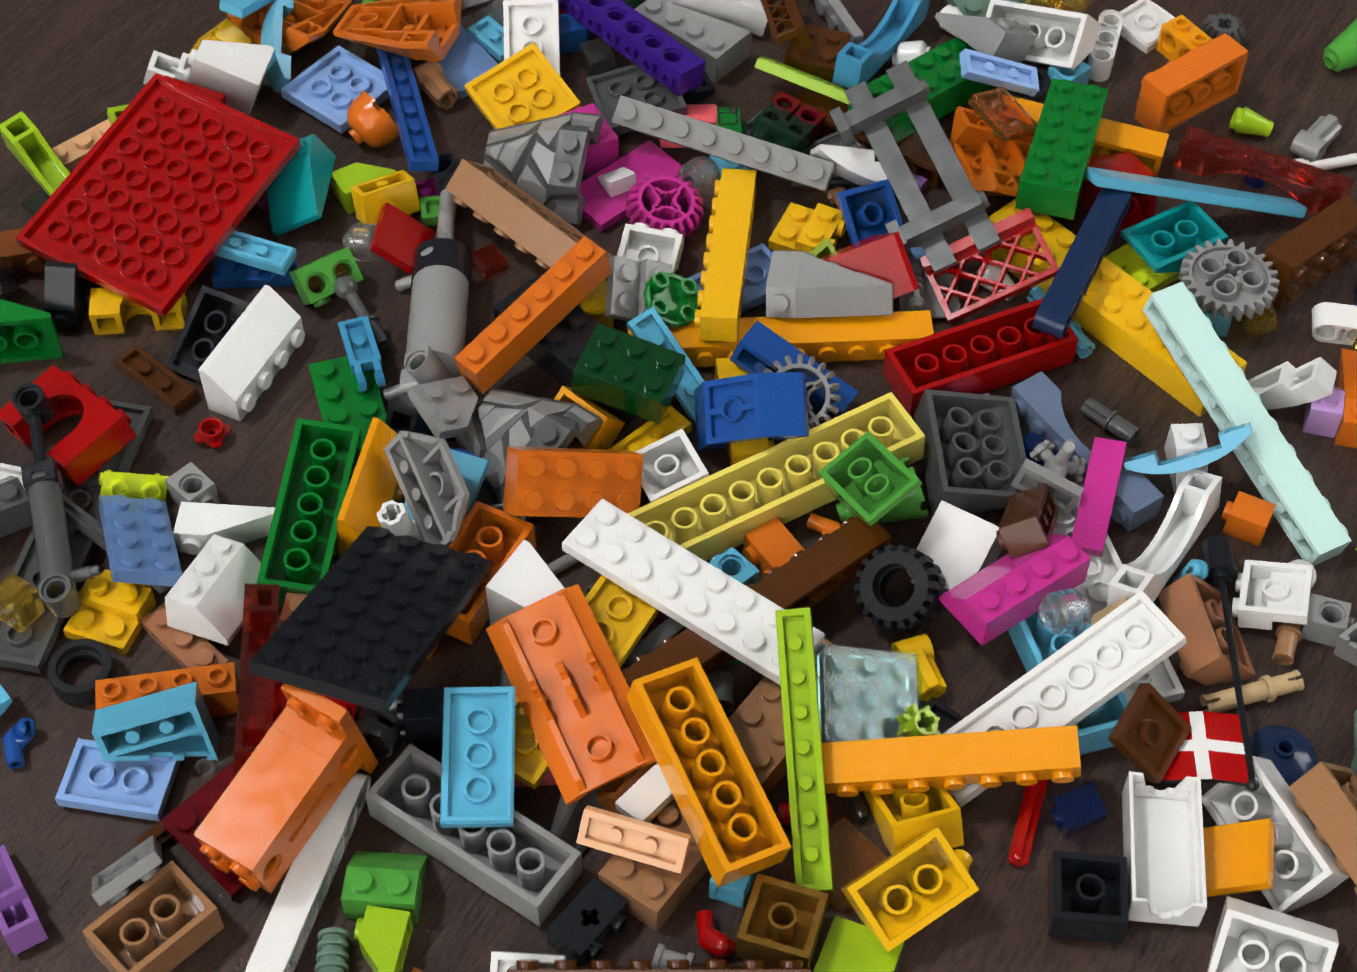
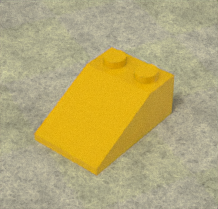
(909, 814)

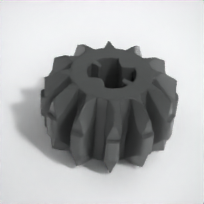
(1219, 24)

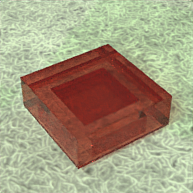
(488, 261)

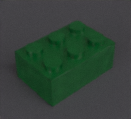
(628, 373)

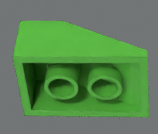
(869, 479)

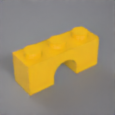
(111, 312)

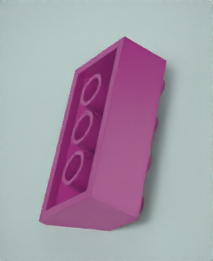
(1015, 587)

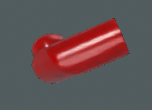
(711, 939)

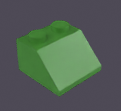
(385, 882)

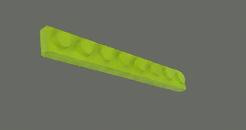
(804, 750)

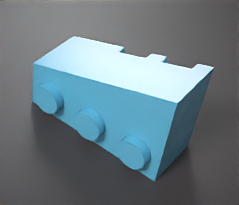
(157, 725)

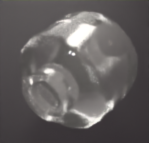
(701, 172)
(359, 241)
(1064, 611)

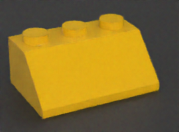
(910, 889)

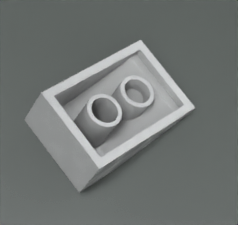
(991, 35)

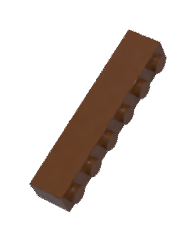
(910, 147)

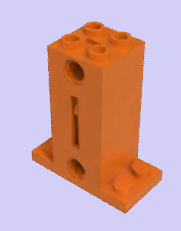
(284, 789)

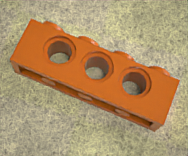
(217, 684)

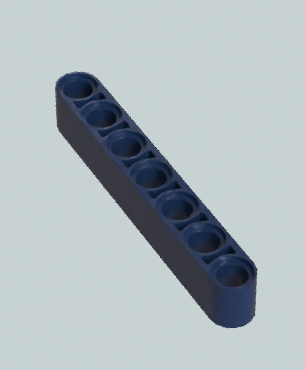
(1082, 262)

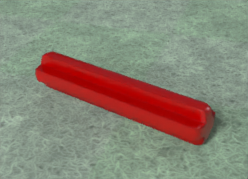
(1027, 823)

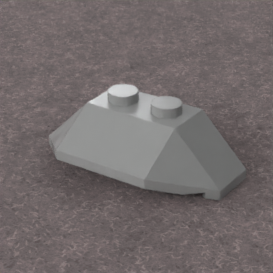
(429, 484)

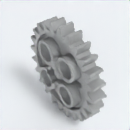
(1229, 279)

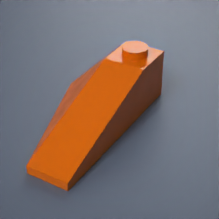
(1347, 430)

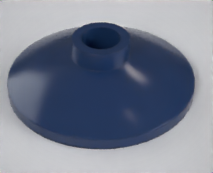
(1291, 765)

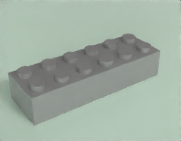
(514, 864)

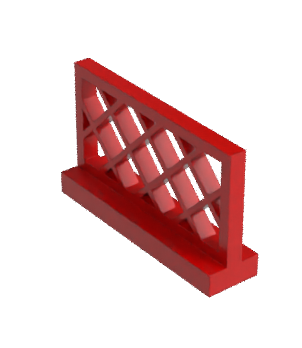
(964, 250)

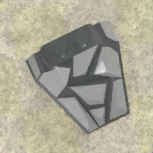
(547, 159)
(522, 421)

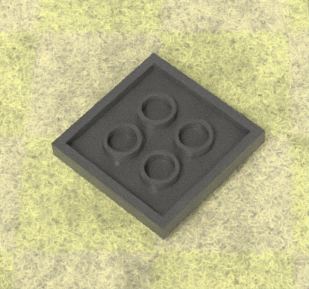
(634, 84)

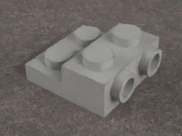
(627, 286)

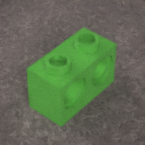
(324, 271)

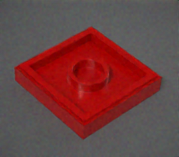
(398, 237)

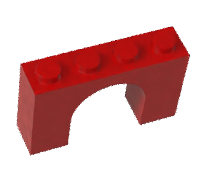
(96, 437)

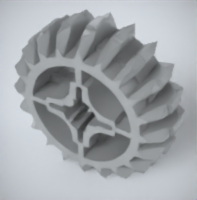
(821, 381)

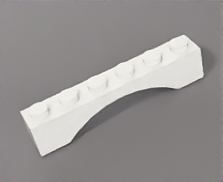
(1188, 515)

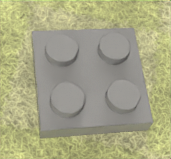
(137, 864)

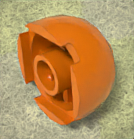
(370, 122)

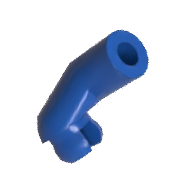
(16, 740)

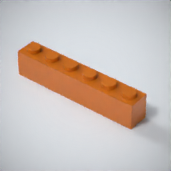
(533, 315)

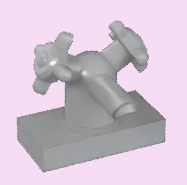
(1053, 473)

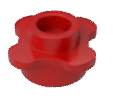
(212, 432)

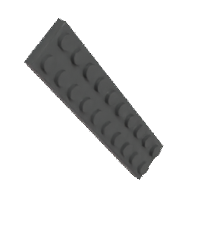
(32, 647)

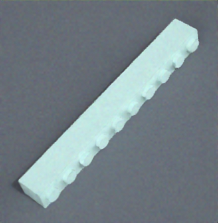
(1233, 402)

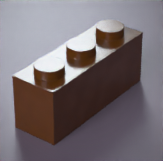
(1028, 521)

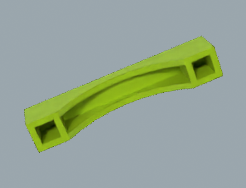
(33, 152)

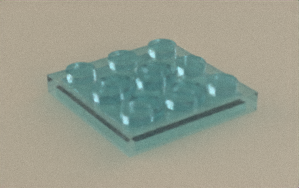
(863, 691)

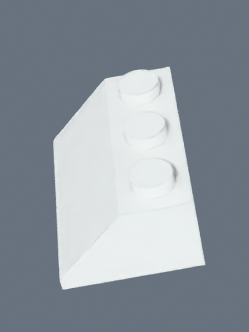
(211, 591)
(1269, 941)

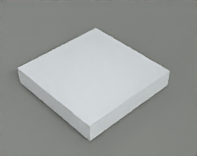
(1143, 24)

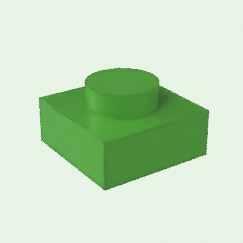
(429, 210)

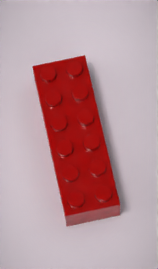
(976, 356)

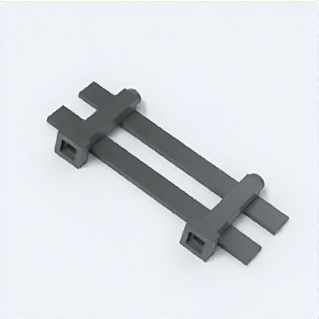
(924, 225)

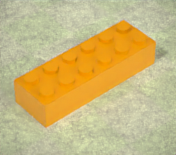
(708, 772)

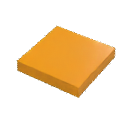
(1239, 857)

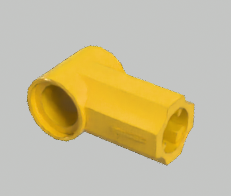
(929, 679)

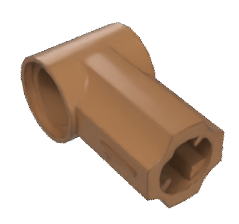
(433, 82)

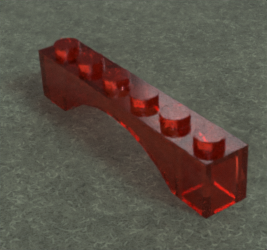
(1210, 153)
(255, 692)

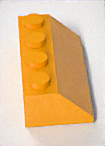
(369, 487)

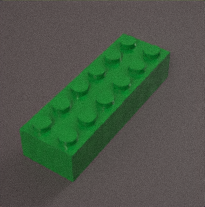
(943, 76)
(1061, 149)
(312, 490)

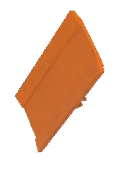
(571, 692)

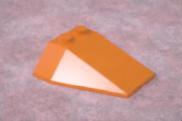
(302, 26)
(404, 26)
(986, 159)

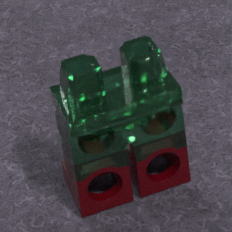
(788, 125)

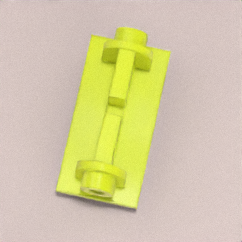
(133, 485)

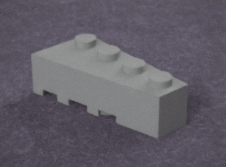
(713, 40)

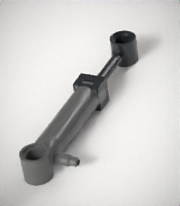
(46, 489)

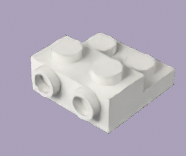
(644, 243)
(1272, 594)

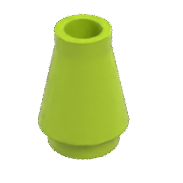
(1249, 122)

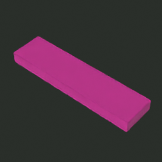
(1098, 495)

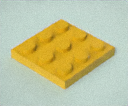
(521, 90)

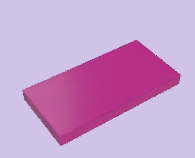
(604, 210)

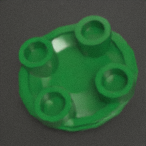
(672, 298)

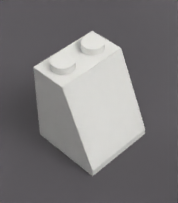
(230, 69)
(958, 544)
(520, 583)

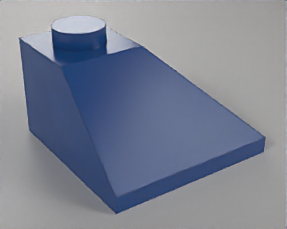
(868, 209)

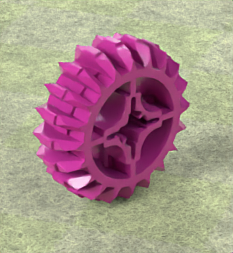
(663, 199)

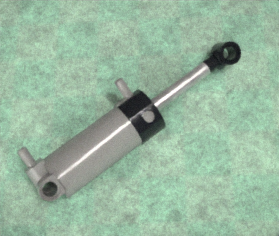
(438, 296)

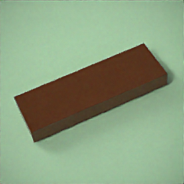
(156, 379)

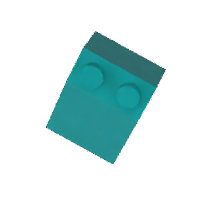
(301, 187)
(1171, 234)

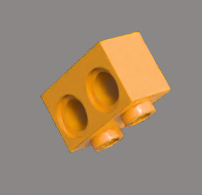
(1179, 37)

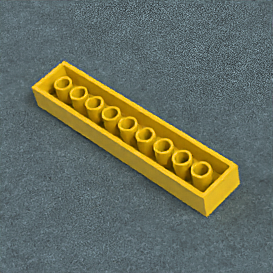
(1110, 310)

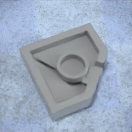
(445, 405)

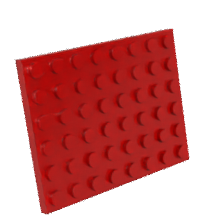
(159, 193)

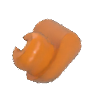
(822, 524)

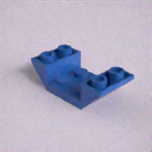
(750, 409)

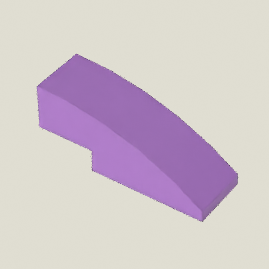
(17, 915)

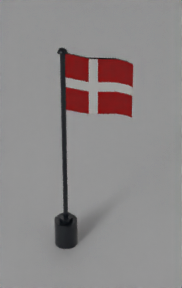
(1218, 742)

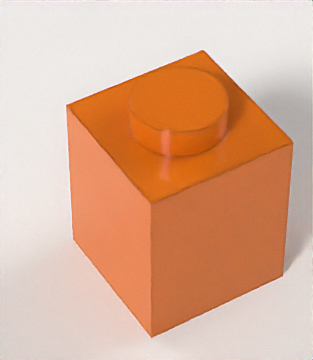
(1247, 518)

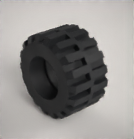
(875, 579)

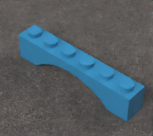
(862, 60)

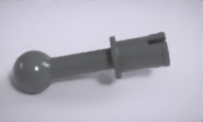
(347, 288)

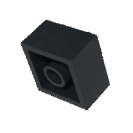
(1087, 896)

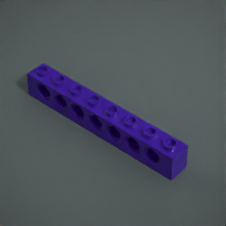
(640, 42)

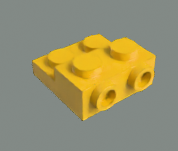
(805, 228)
(110, 612)

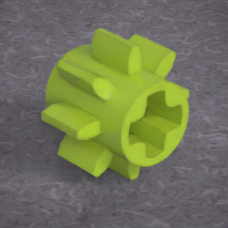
(918, 722)

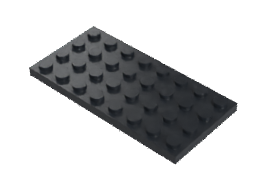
(372, 619)

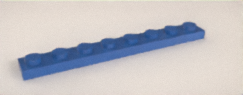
(408, 112)

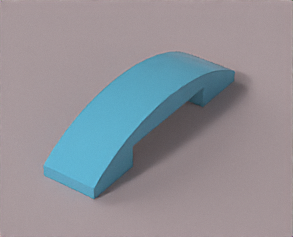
(271, 34)
(1149, 462)

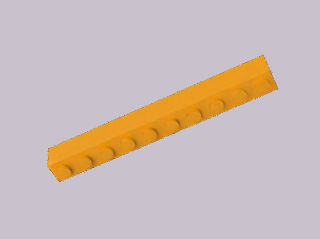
(821, 337)

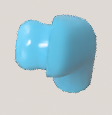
(1195, 567)

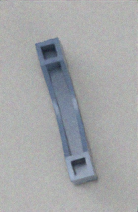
(1041, 410)

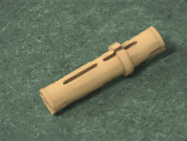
(1266, 689)

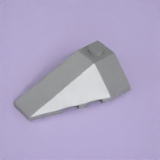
(813, 288)

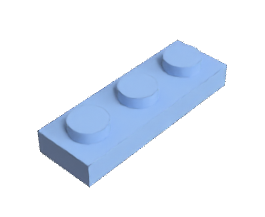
(999, 72)

